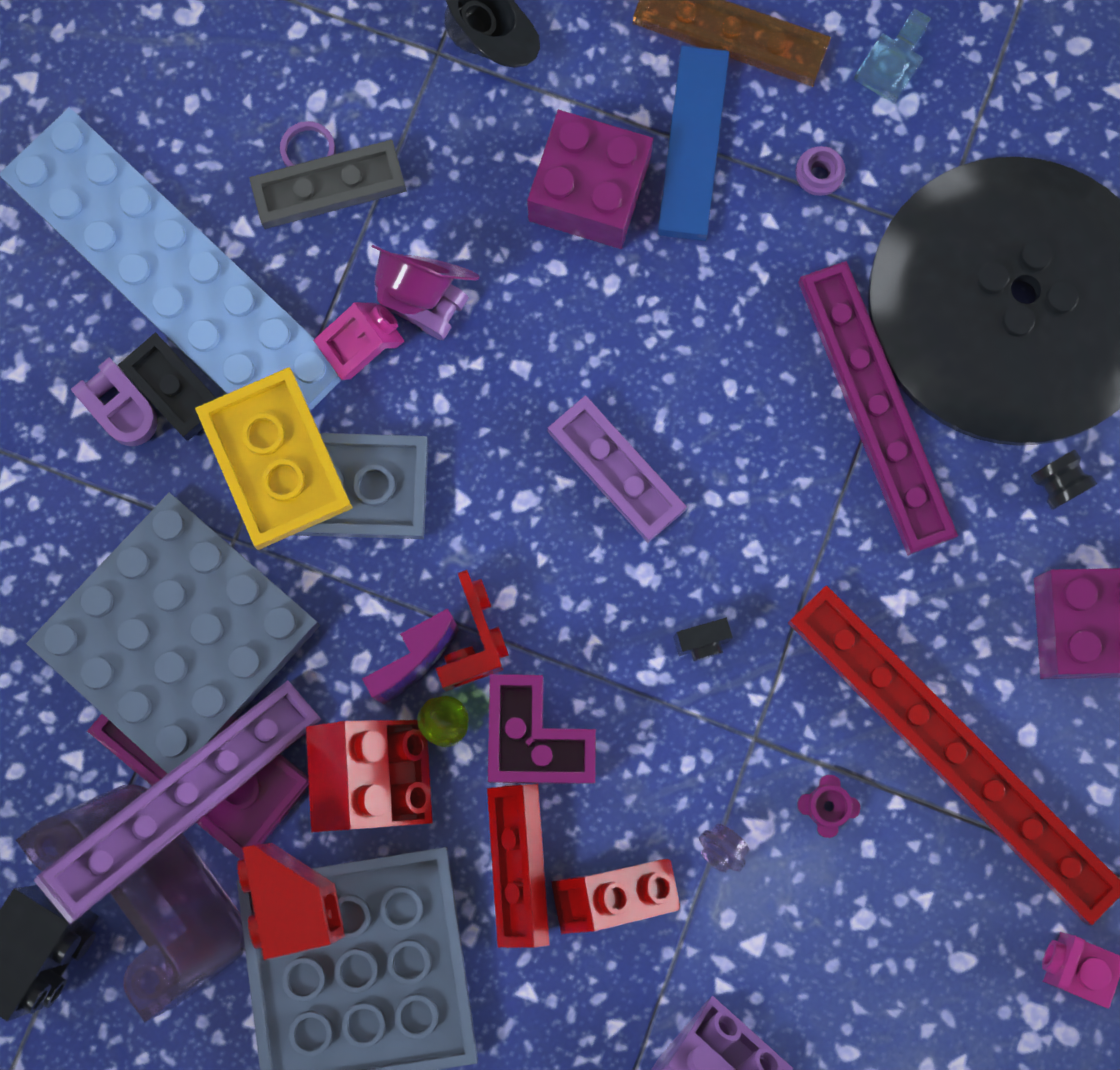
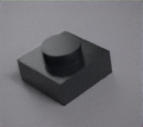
(703, 640)

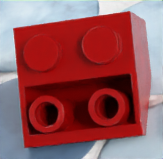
(368, 775)
(290, 900)

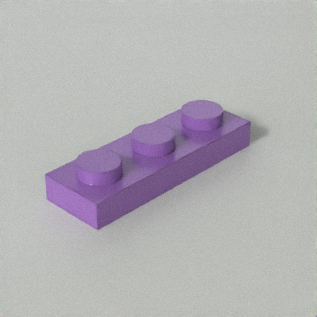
(616, 469)

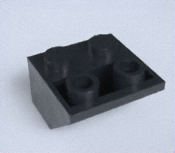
(37, 950)

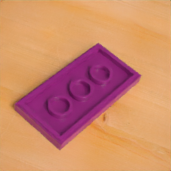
(245, 815)

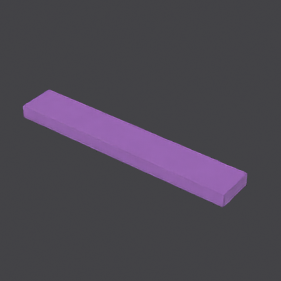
(175, 803)

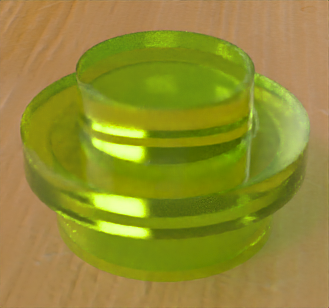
(443, 721)

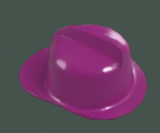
(414, 282)

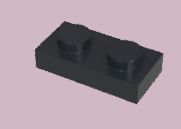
(167, 384)

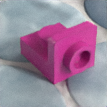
(358, 338)
(1082, 969)

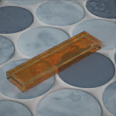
(741, 31)

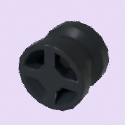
(1063, 479)

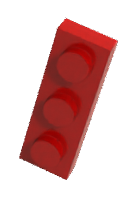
(518, 866)

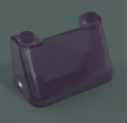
(169, 901)

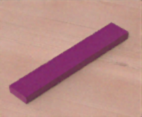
(877, 408)

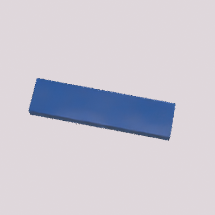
(693, 143)

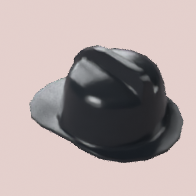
(493, 31)

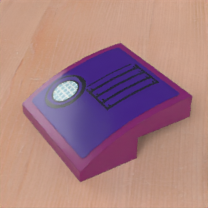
(426, 646)

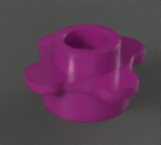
(829, 821)

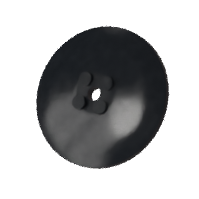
(950, 312)

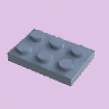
(384, 484)

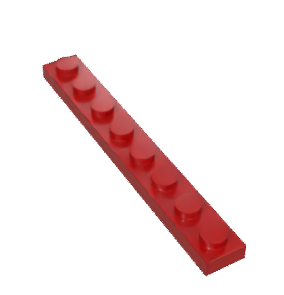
(957, 756)

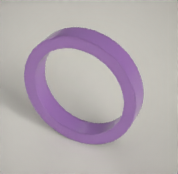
(304, 126)

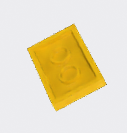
(273, 458)

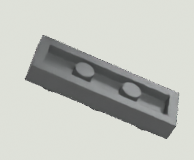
(327, 184)

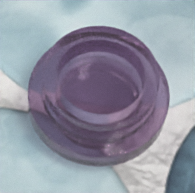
(723, 848)

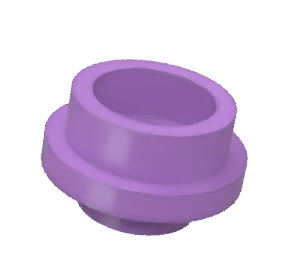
(827, 159)

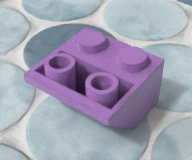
(718, 1042)

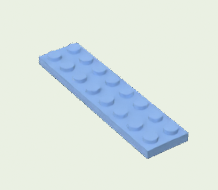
(163, 261)

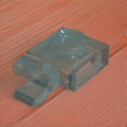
(892, 61)

